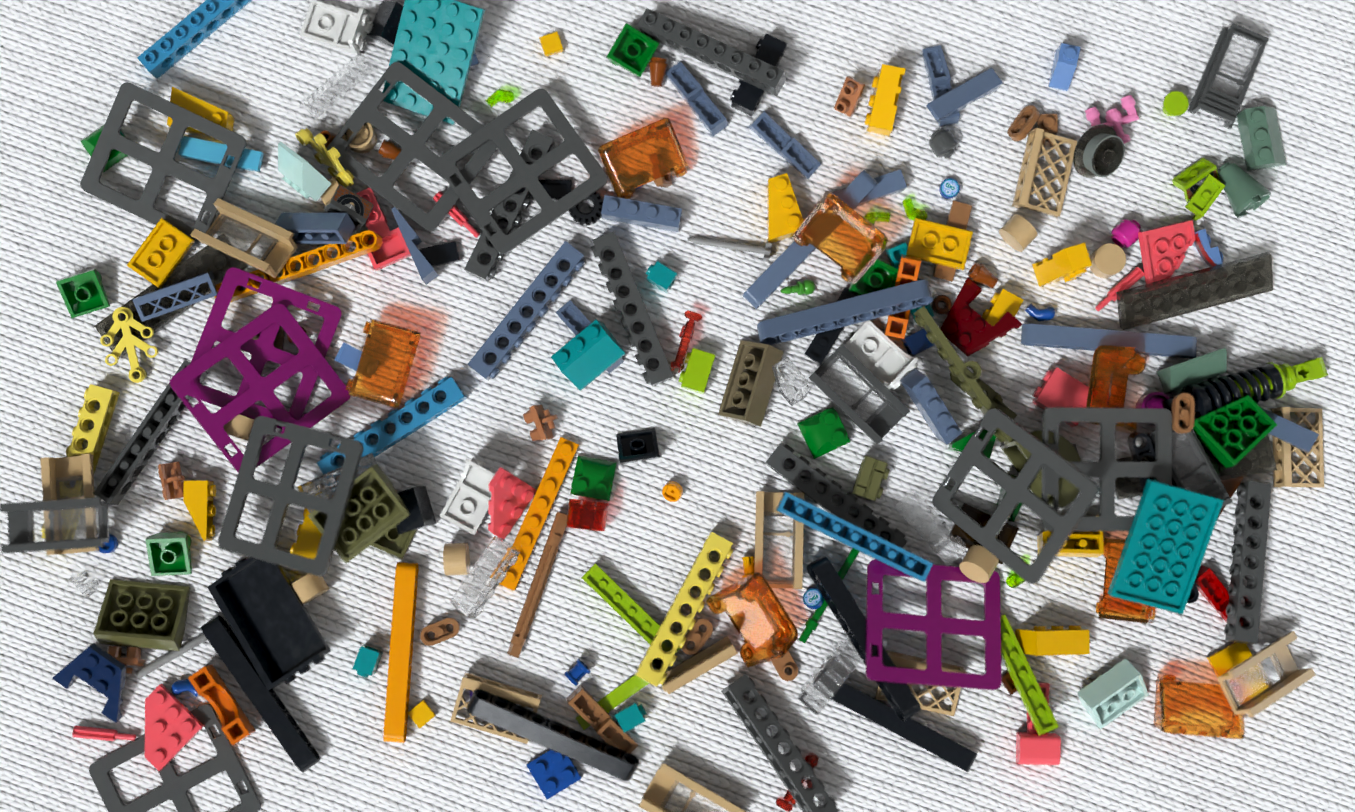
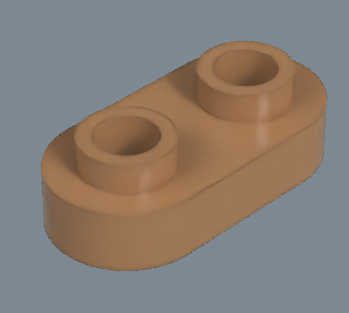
(1023, 123)
(1183, 414)
(440, 631)
(697, 637)
(782, 663)

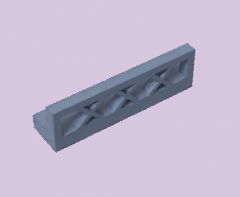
(174, 288)

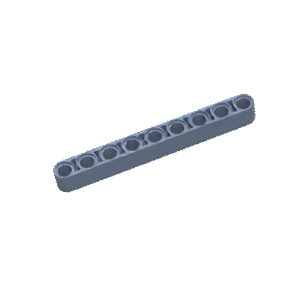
(797, 254)
(845, 312)
(1090, 339)

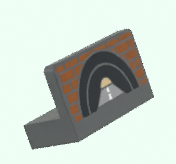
(348, 202)

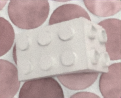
(337, 27)
(881, 355)
(470, 497)

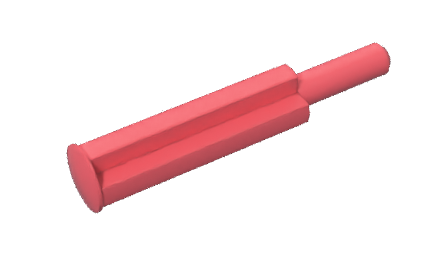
(458, 216)
(1124, 284)
(100, 734)

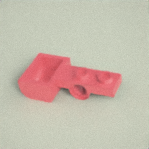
(393, 245)
(1037, 749)

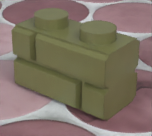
(870, 478)

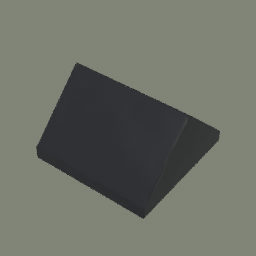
(386, 22)
(637, 446)
(419, 507)

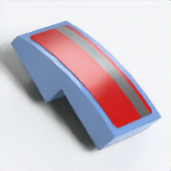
(1211, 256)

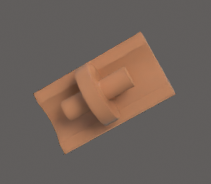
(849, 96)
(543, 422)
(171, 480)
(132, 658)

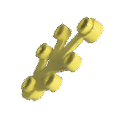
(325, 156)
(129, 342)

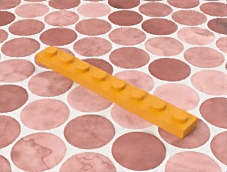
(540, 509)

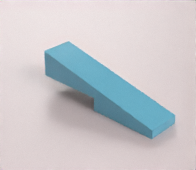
(214, 152)

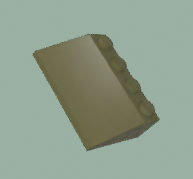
(370, 513)
(143, 615)

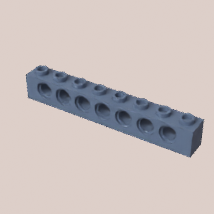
(566, 253)

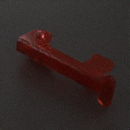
(686, 336)
(812, 759)

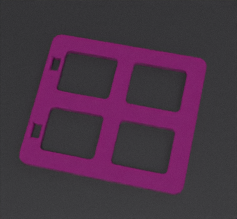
(262, 348)
(260, 387)
(934, 626)

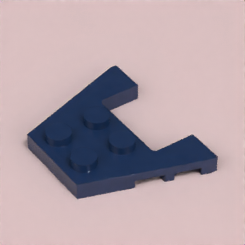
(100, 672)

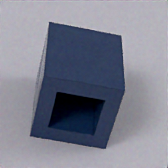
(917, 343)

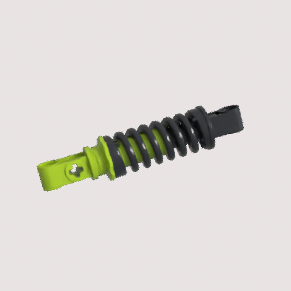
(1259, 383)

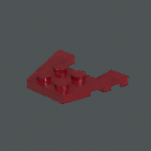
(970, 330)

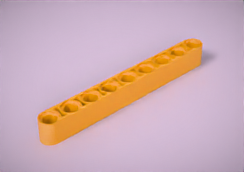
(307, 265)
(401, 652)

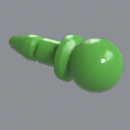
(805, 287)

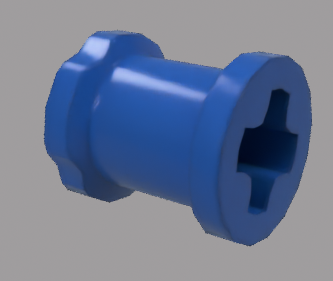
(577, 672)

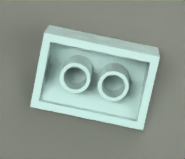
(300, 174)
(1113, 693)

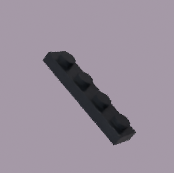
(824, 341)

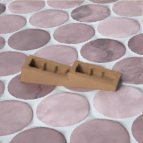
(958, 218)
(600, 720)

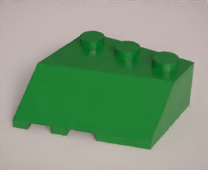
(1233, 430)

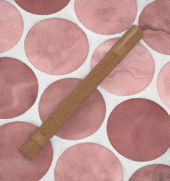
(538, 584)

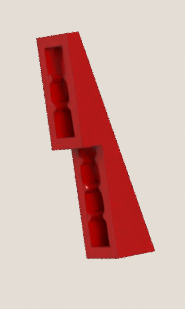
(1213, 591)

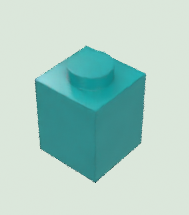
(661, 276)
(367, 661)
(631, 716)

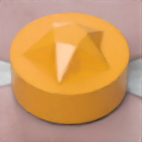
(672, 491)

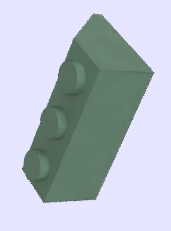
(1261, 138)
(1193, 371)

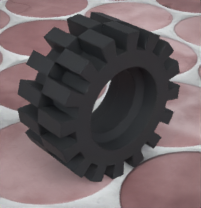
(590, 217)

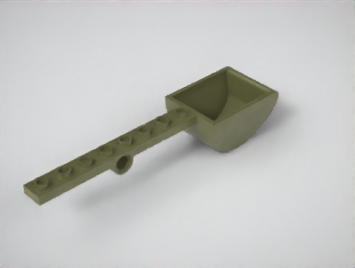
(1014, 451)

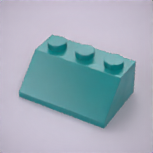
(588, 354)

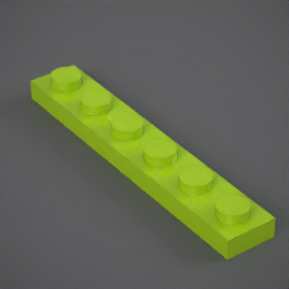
(624, 605)
(1025, 680)

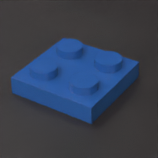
(553, 772)

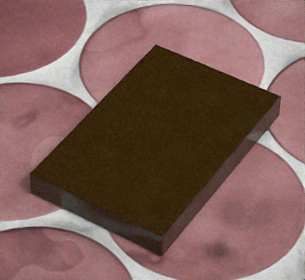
(1006, 534)

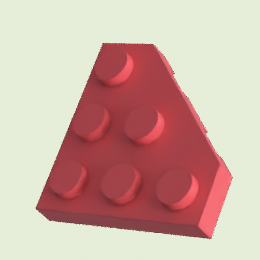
(1165, 249)
(507, 501)
(167, 727)

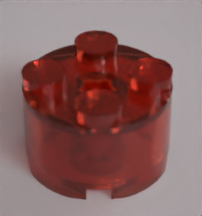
(587, 515)

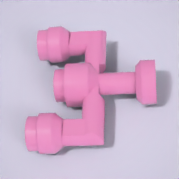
(1114, 117)

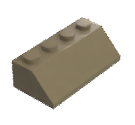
(750, 383)

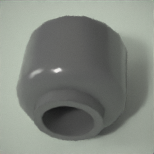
(943, 143)

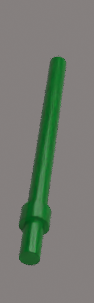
(812, 623)

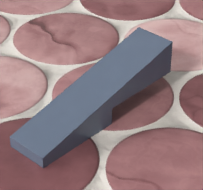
(938, 78)
(964, 94)
(697, 99)
(784, 145)
(888, 185)
(424, 268)
(577, 322)
(1292, 433)

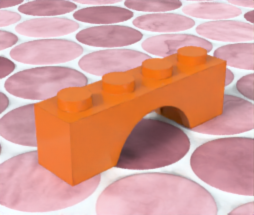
(907, 273)
(233, 719)

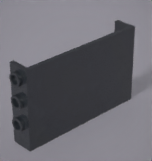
(269, 620)

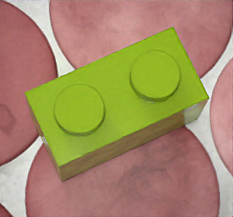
(697, 370)

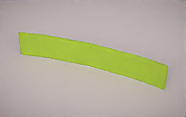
(617, 696)

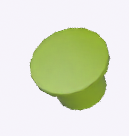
(1175, 103)

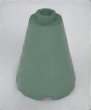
(1242, 189)

